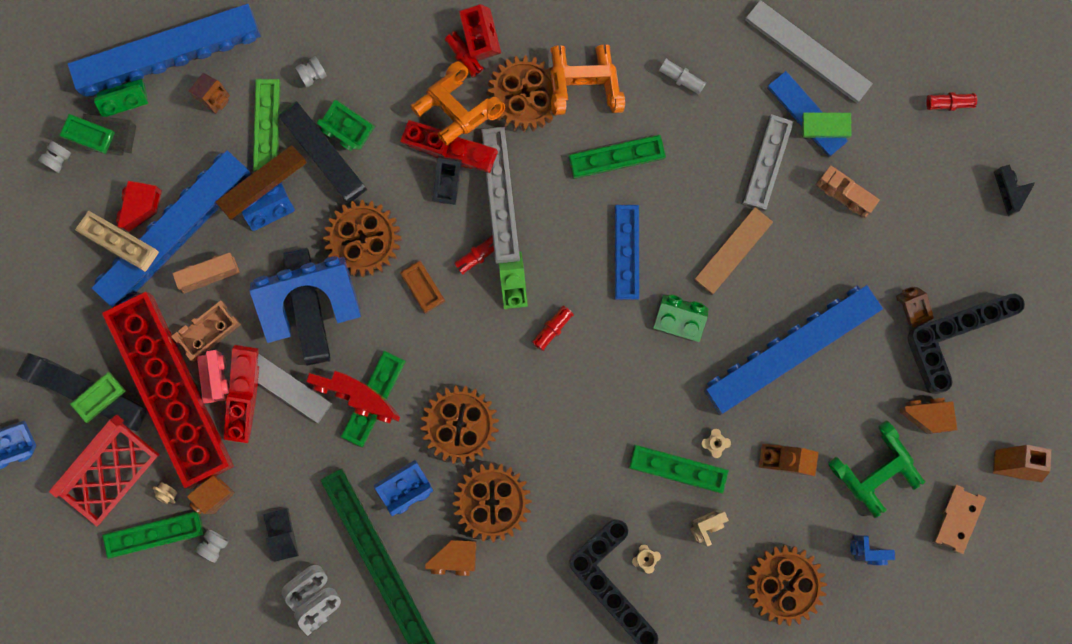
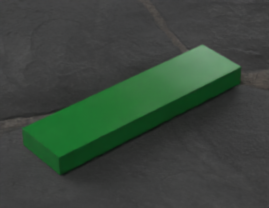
(617, 156)
(382, 382)
(678, 469)
(153, 535)

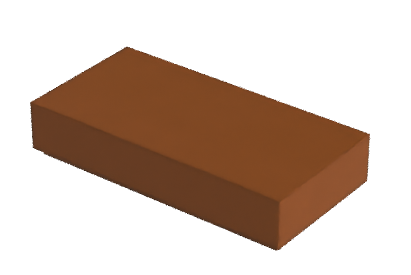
(422, 287)

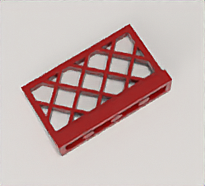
(87, 459)

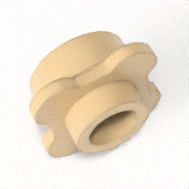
(709, 443)
(165, 493)
(644, 552)

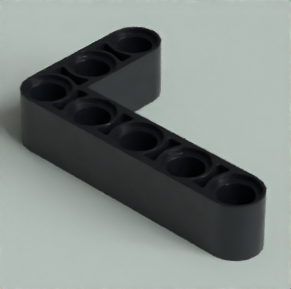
(955, 328)
(71, 385)
(608, 587)

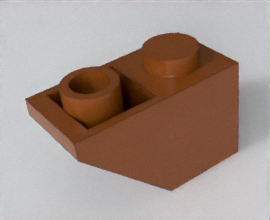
(210, 93)
(932, 417)
(788, 459)
(1023, 462)
(210, 496)
(455, 556)

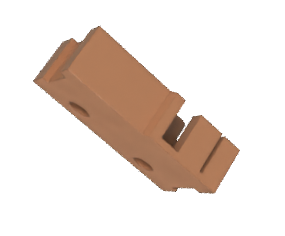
(847, 192)
(206, 272)
(206, 330)
(959, 519)

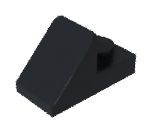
(447, 180)
(1012, 196)
(280, 535)

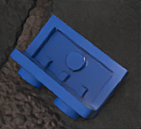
(268, 208)
(16, 443)
(404, 488)
(860, 548)

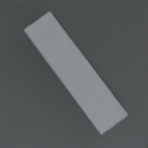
(768, 162)
(292, 390)

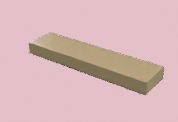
(117, 241)

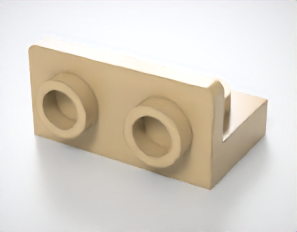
(710, 522)

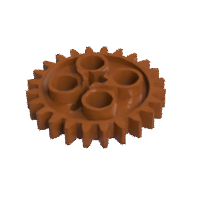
(518, 74)
(357, 217)
(482, 427)
(469, 502)
(802, 601)

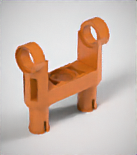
(603, 73)
(464, 121)

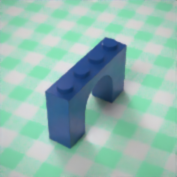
(329, 276)

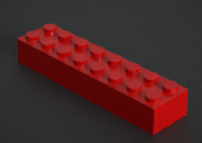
(168, 390)

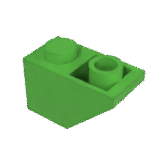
(513, 284)

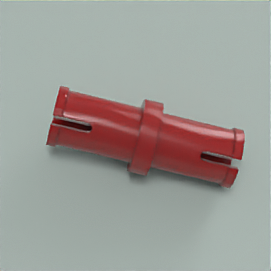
(462, 54)
(951, 101)
(475, 255)
(552, 328)

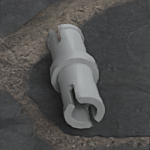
(682, 76)

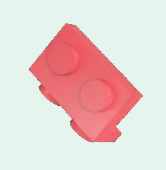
(212, 377)

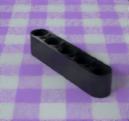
(322, 152)
(308, 313)

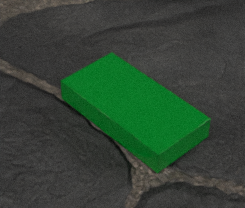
(87, 134)

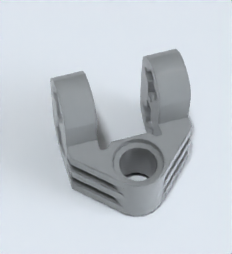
(310, 609)

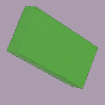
(826, 125)
(97, 397)

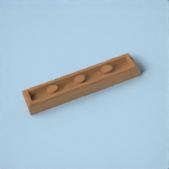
(733, 251)

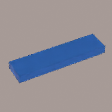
(797, 103)
(626, 252)

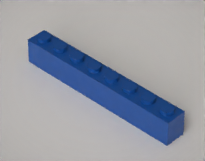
(164, 50)
(173, 228)
(792, 350)

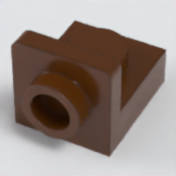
(915, 305)

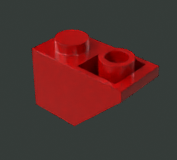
(139, 204)

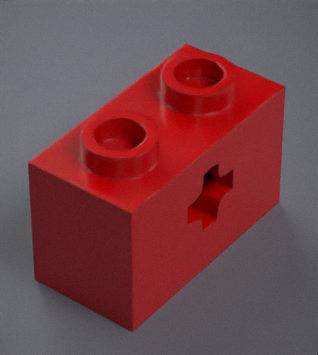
(480, 32)

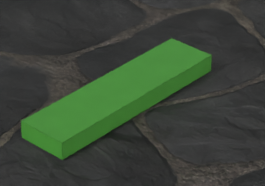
(266, 121)

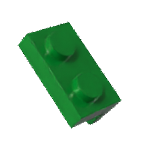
(121, 98)
(346, 125)
(681, 317)

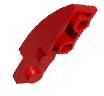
(427, 140)
(242, 394)
(361, 396)

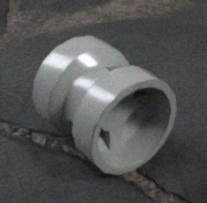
(311, 71)
(50, 160)
(211, 545)

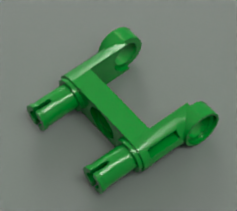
(865, 488)

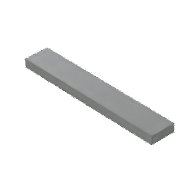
(808, 51)
(501, 198)

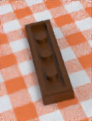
(261, 182)

